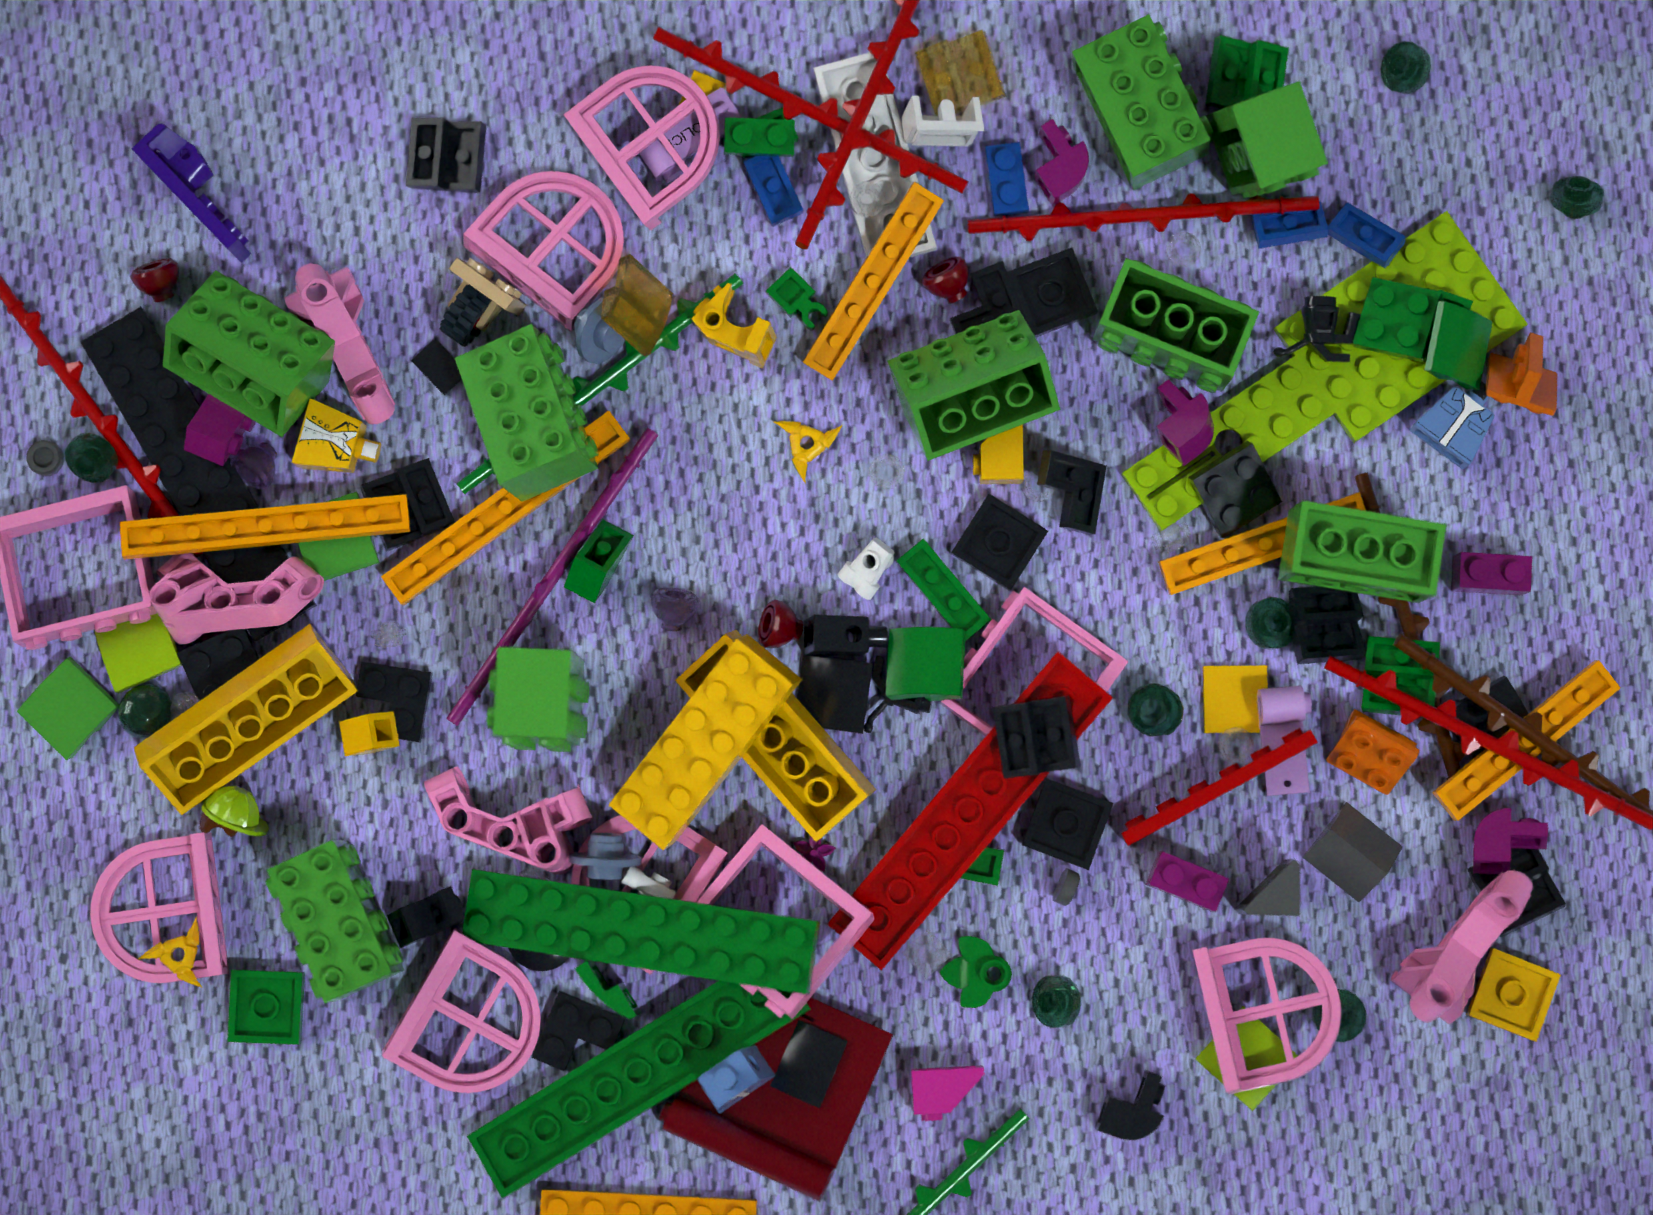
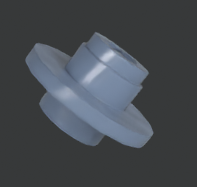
(594, 337)
(605, 857)

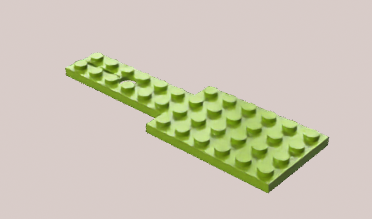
(1356, 392)

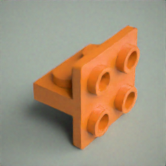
(1523, 378)
(1373, 752)

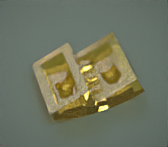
(961, 71)
(637, 305)

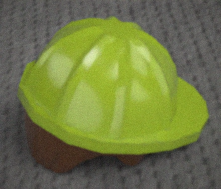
(233, 811)

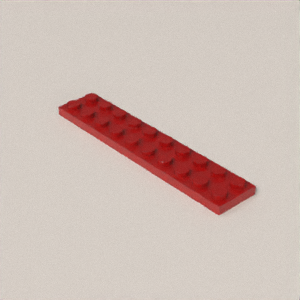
(958, 824)

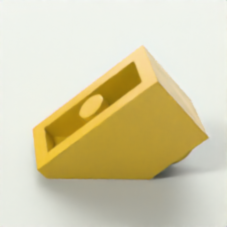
(1001, 458)

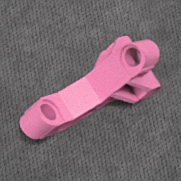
(334, 309)
(198, 601)
(535, 828)
(1444, 975)

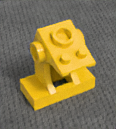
(747, 342)

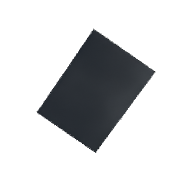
(438, 366)

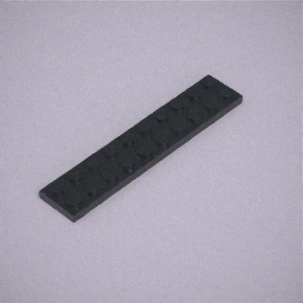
(158, 411)

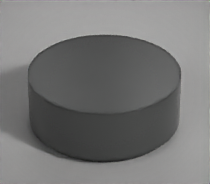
(45, 458)
(1066, 887)

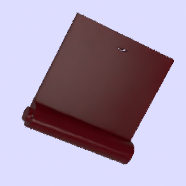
(777, 1131)

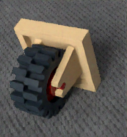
(477, 302)

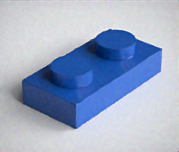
(1006, 179)
(773, 188)
(1292, 227)
(1366, 235)

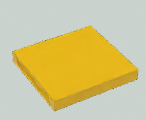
(1232, 697)

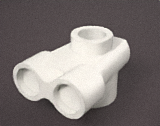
(862, 573)
(653, 886)

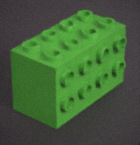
(1142, 101)
(1175, 326)
(248, 353)
(974, 384)
(527, 412)
(538, 699)
(334, 920)

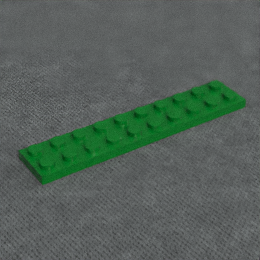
(641, 931)
(622, 1083)

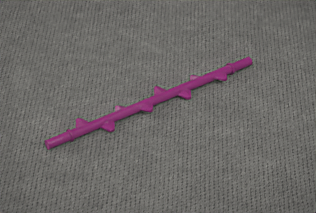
(555, 572)

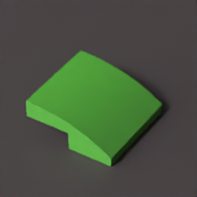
(342, 555)
(68, 708)

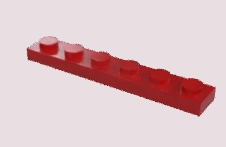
(1230, 779)

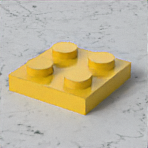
(1513, 994)

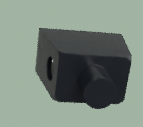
(827, 635)

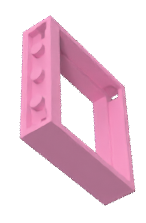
(53, 516)
(995, 630)
(861, 916)

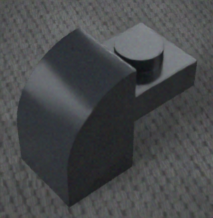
(426, 917)
(1132, 1120)

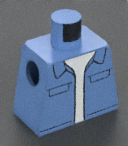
(1456, 424)
(735, 1077)

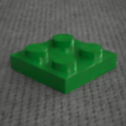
(1397, 319)
(266, 1007)

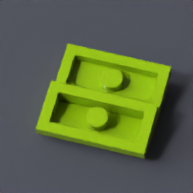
(137, 652)
(1260, 1050)

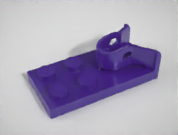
(184, 173)

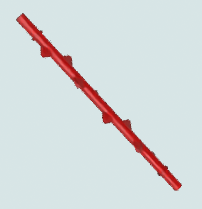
(794, 105)
(858, 110)
(1158, 216)
(85, 406)
(1505, 746)

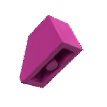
(941, 1089)

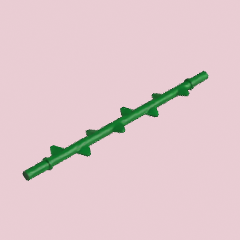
(617, 374)
(976, 1154)

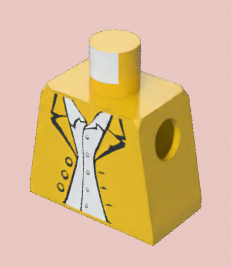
(332, 441)

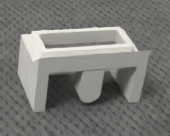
(942, 129)

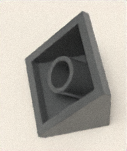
(1353, 852)
(1276, 893)

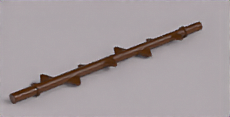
(1412, 626)
(1529, 727)

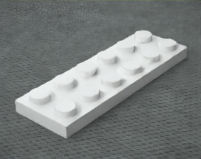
(845, 82)

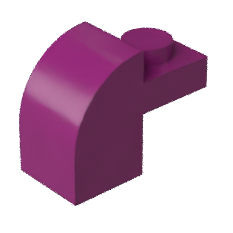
(1068, 168)
(1190, 425)
(1499, 834)

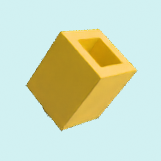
(369, 733)

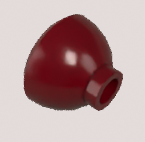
(157, 278)
(947, 279)
(778, 625)

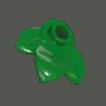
(971, 972)

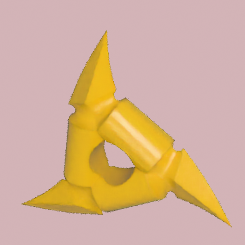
(797, 433)
(165, 953)

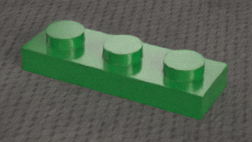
(943, 589)

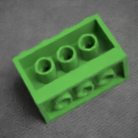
(1267, 141)
(1362, 552)

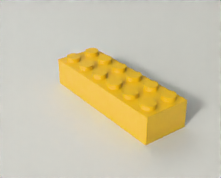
(245, 719)
(705, 741)
(795, 757)

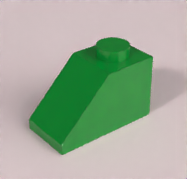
(597, 561)

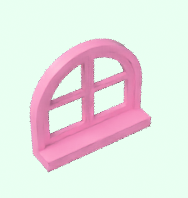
(615, 162)
(523, 271)
(697, 880)
(206, 905)
(429, 998)
(1225, 1020)

